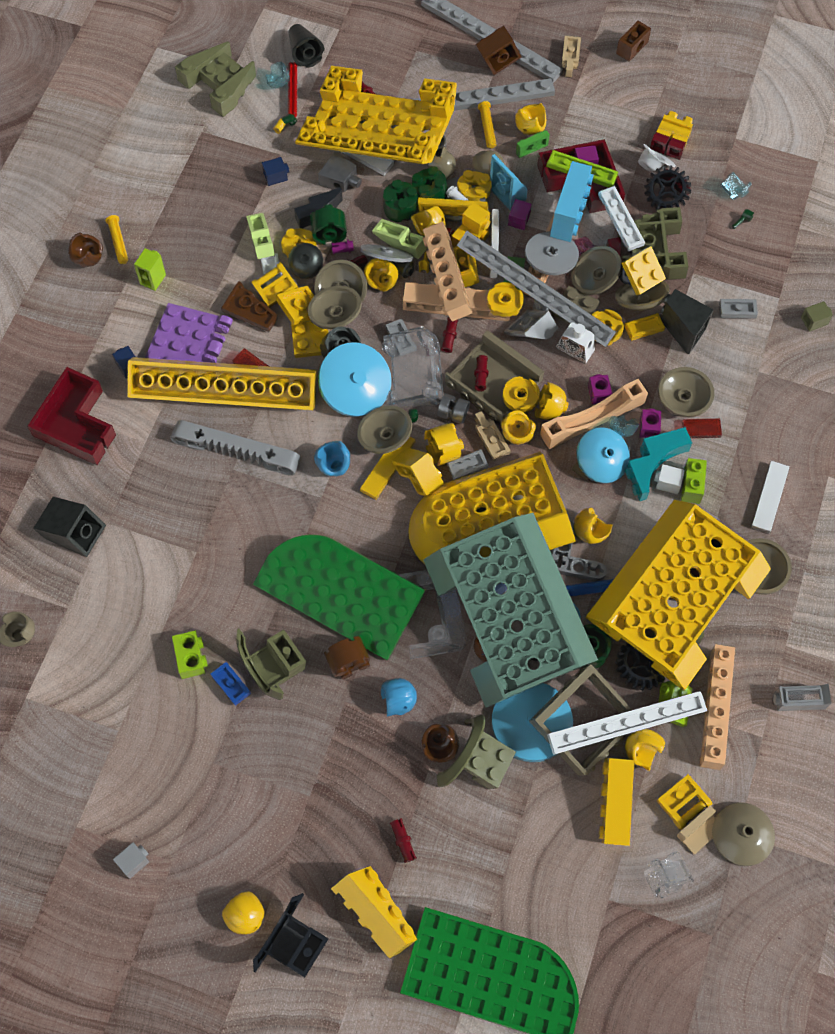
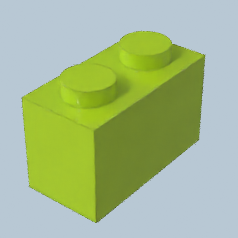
(150, 269)

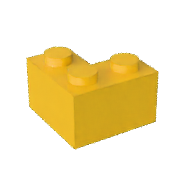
(476, 221)
(420, 470)

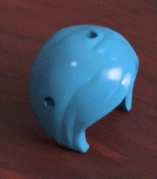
(331, 455)
(399, 696)

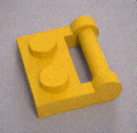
(280, 285)
(679, 796)

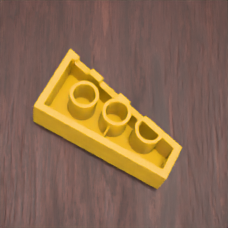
(617, 801)
(376, 910)

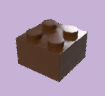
(498, 50)

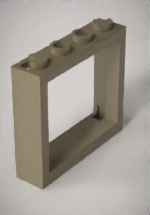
(561, 696)

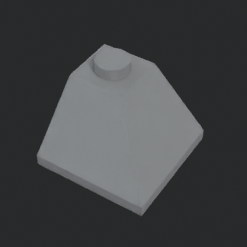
(533, 324)

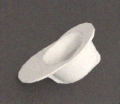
(652, 160)

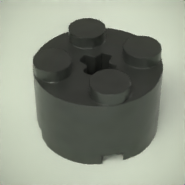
(338, 336)

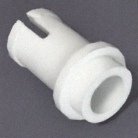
(454, 194)

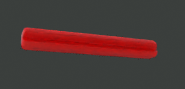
(292, 89)

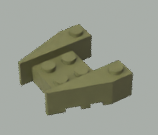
(219, 73)
(654, 231)

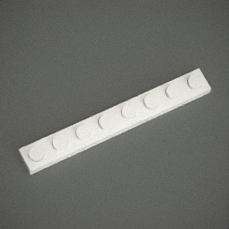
(626, 723)

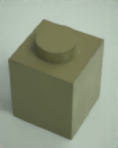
(816, 316)

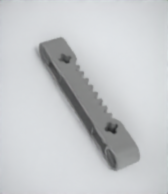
(191, 434)

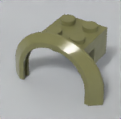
(272, 663)
(482, 757)

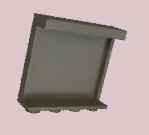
(502, 365)

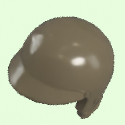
(482, 161)
(445, 163)
(16, 630)

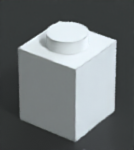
(669, 479)

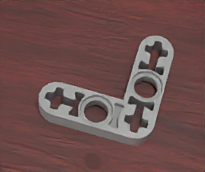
(569, 561)

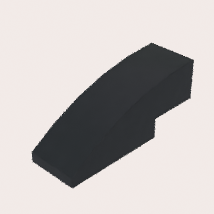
(316, 202)

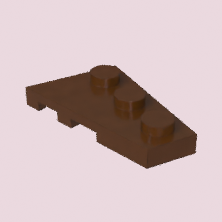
(246, 307)

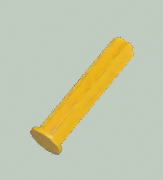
(484, 108)
(117, 238)

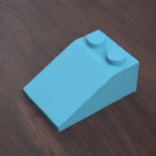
(505, 183)

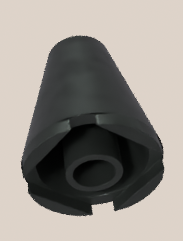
(305, 46)

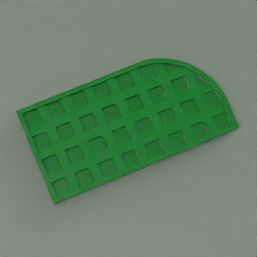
(341, 590)
(491, 975)

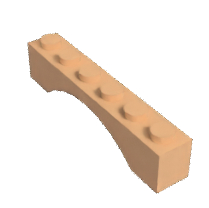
(567, 427)

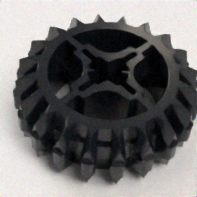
(658, 178)
(649, 679)

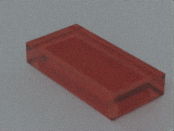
(703, 428)

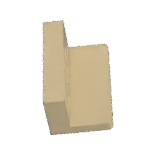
(699, 831)

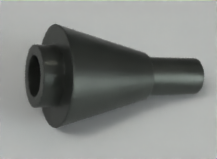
(404, 268)

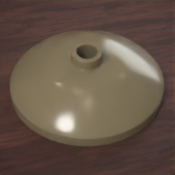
(591, 265)
(339, 274)
(649, 299)
(334, 307)
(689, 384)
(384, 429)
(779, 563)
(734, 843)

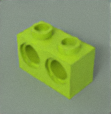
(694, 480)
(186, 655)

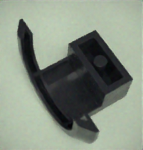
(292, 942)

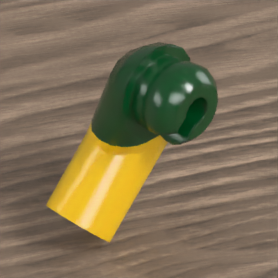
(283, 121)

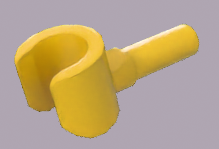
(424, 264)

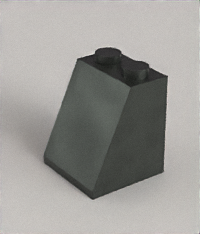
(685, 319)
(70, 525)

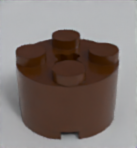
(347, 657)

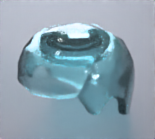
(279, 75)
(622, 426)

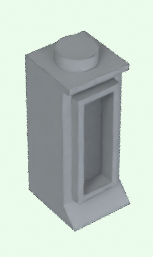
(802, 697)

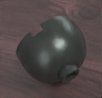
(305, 260)

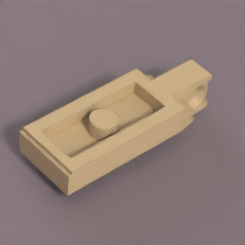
(571, 54)
(491, 437)

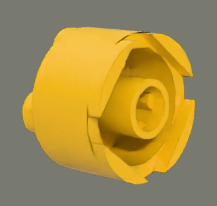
(443, 443)

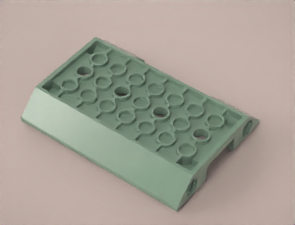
(533, 596)

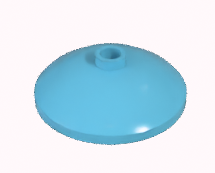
(594, 459)

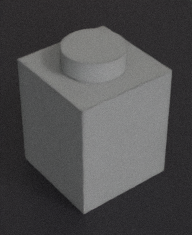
(132, 859)

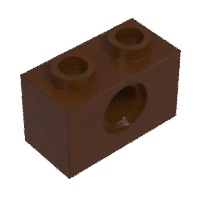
(633, 41)

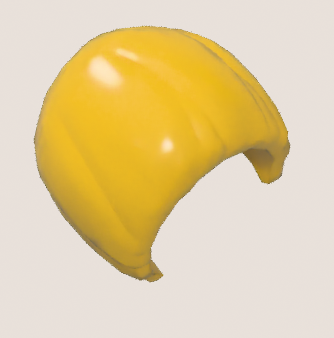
(531, 119)
(427, 218)
(378, 272)
(517, 435)
(590, 528)
(642, 747)
(243, 913)

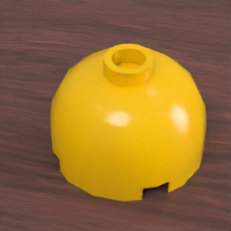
(552, 402)

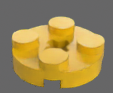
(470, 178)
(296, 236)
(508, 308)
(614, 321)
(525, 386)

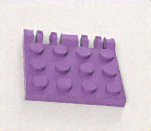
(189, 335)

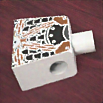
(577, 342)

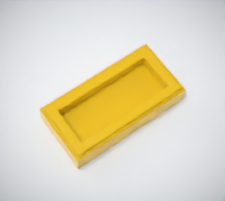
(644, 327)

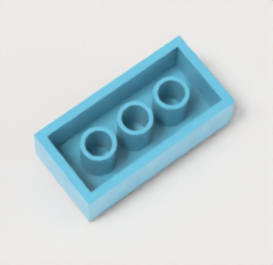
(572, 201)

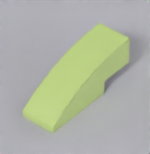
(260, 235)
(400, 237)

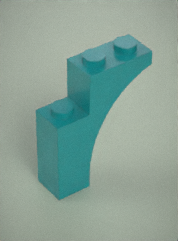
(654, 452)

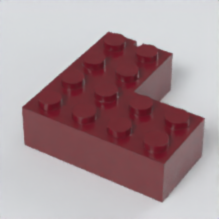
(554, 179)
(65, 418)

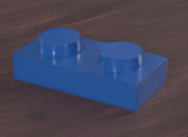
(230, 683)

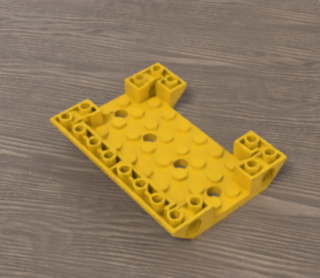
(375, 137)
(661, 571)

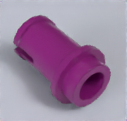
(340, 247)

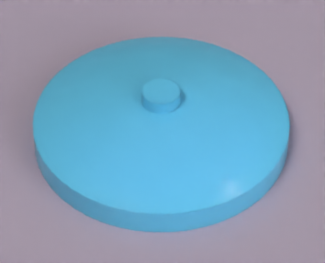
(354, 379)
(513, 727)

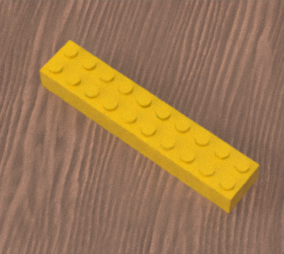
(222, 383)

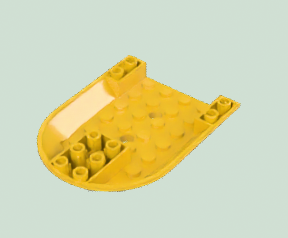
(493, 489)

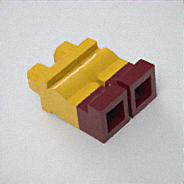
(673, 129)

